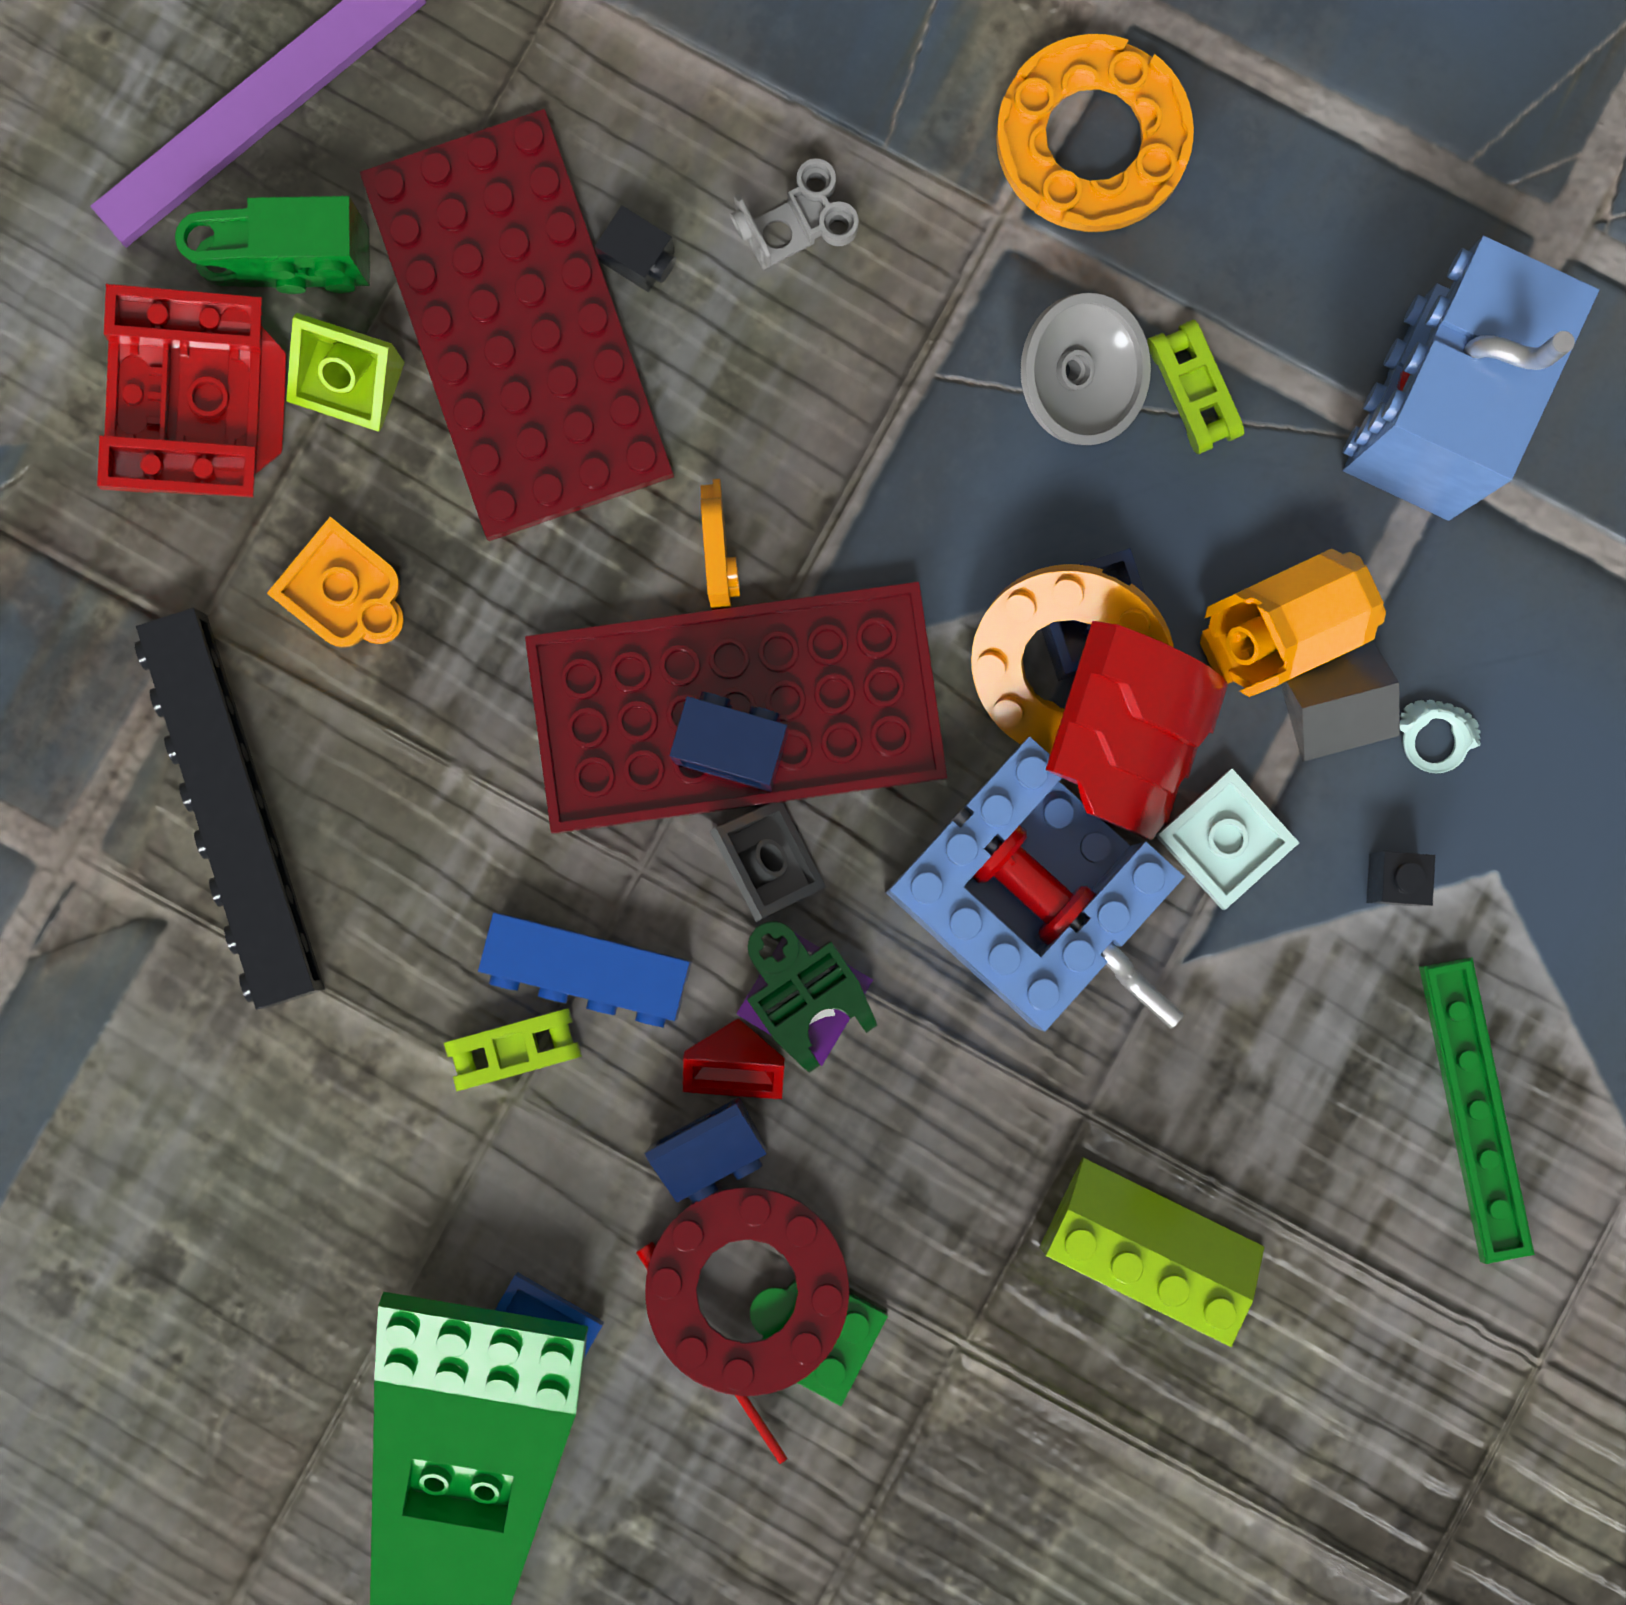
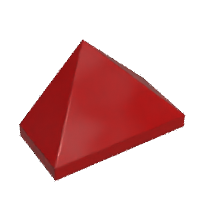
(734, 1064)

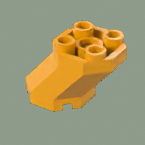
(1293, 621)

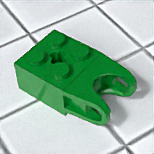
(283, 244)

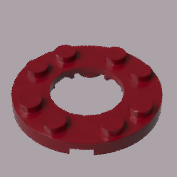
(674, 1305)

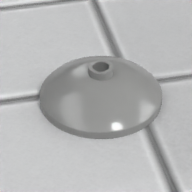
(1106, 366)

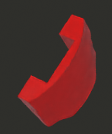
(189, 392)
(1134, 726)

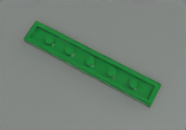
(1476, 1110)

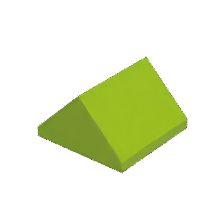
(341, 372)

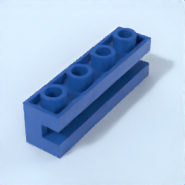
(584, 967)

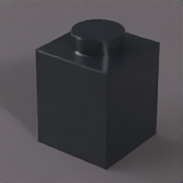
(636, 249)
(1401, 879)

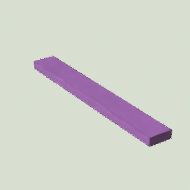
(248, 114)

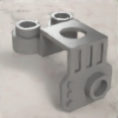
(805, 213)

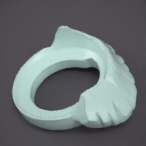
(1462, 726)

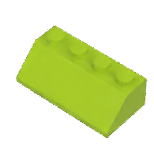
(1155, 1251)

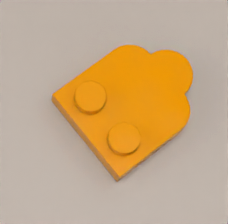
(720, 570)
(341, 589)

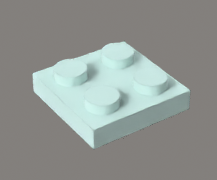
(1227, 839)

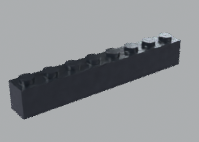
(228, 808)

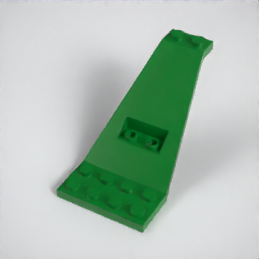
(464, 1446)

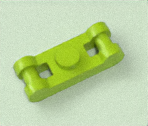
(1196, 386)
(512, 1049)

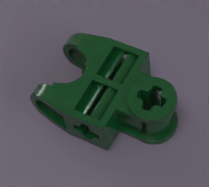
(834, 990)

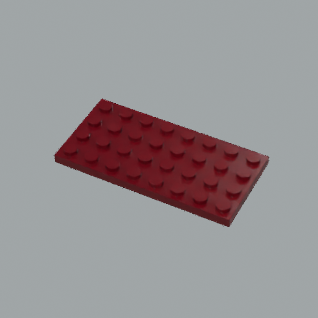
(516, 325)
(836, 667)

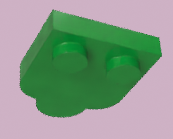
(840, 1368)

